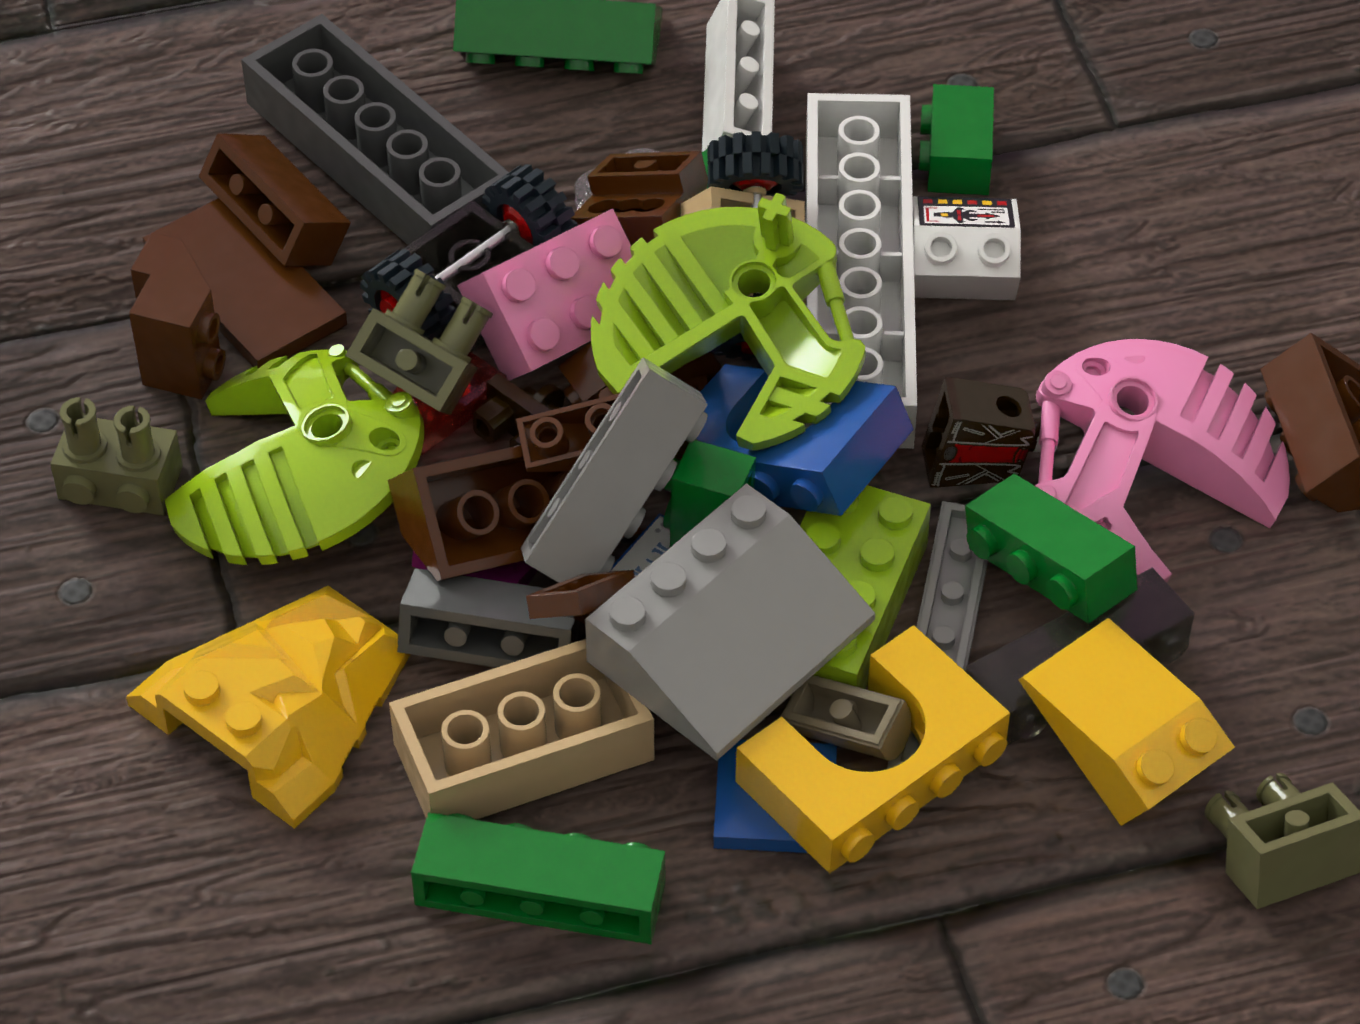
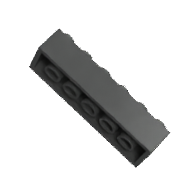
(367, 128)

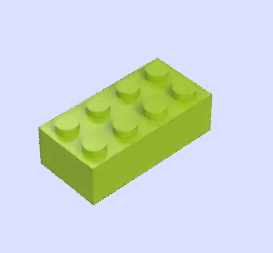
(878, 553)

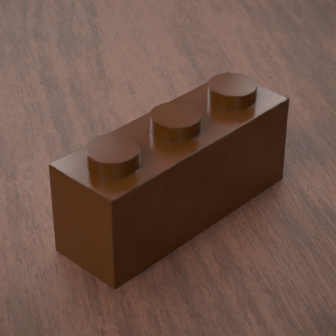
(274, 200)

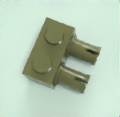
(398, 352)
(115, 461)
(1289, 841)

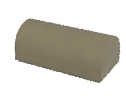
(850, 717)

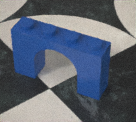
(826, 463)

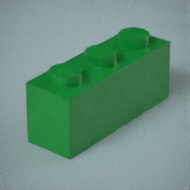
(1051, 548)

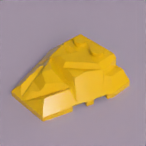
(282, 696)

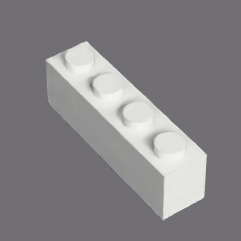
(739, 69)

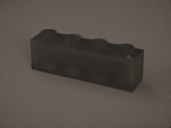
(1150, 616)

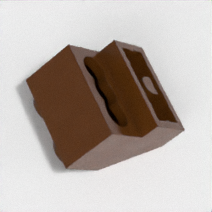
(643, 189)
(174, 320)

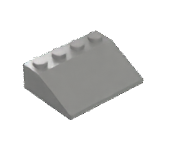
(726, 622)

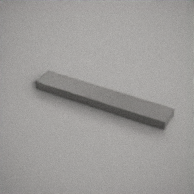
(950, 596)

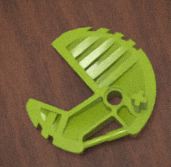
(692, 295)
(305, 481)

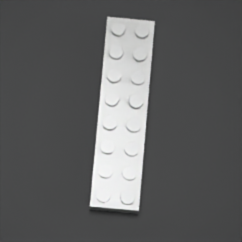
(865, 206)

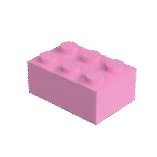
(548, 294)

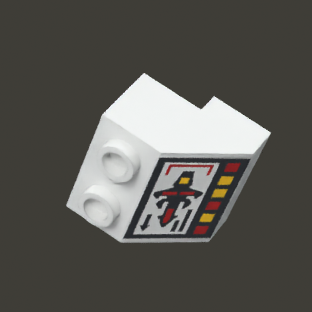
(966, 248)

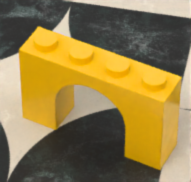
(844, 811)

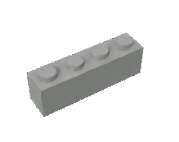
(616, 475)

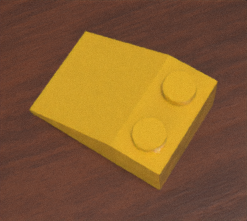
(1125, 719)

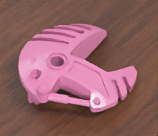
(1181, 424)

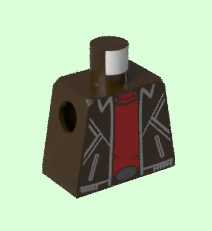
(978, 433)

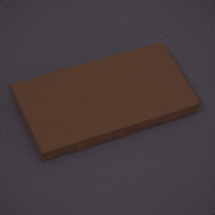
(260, 302)

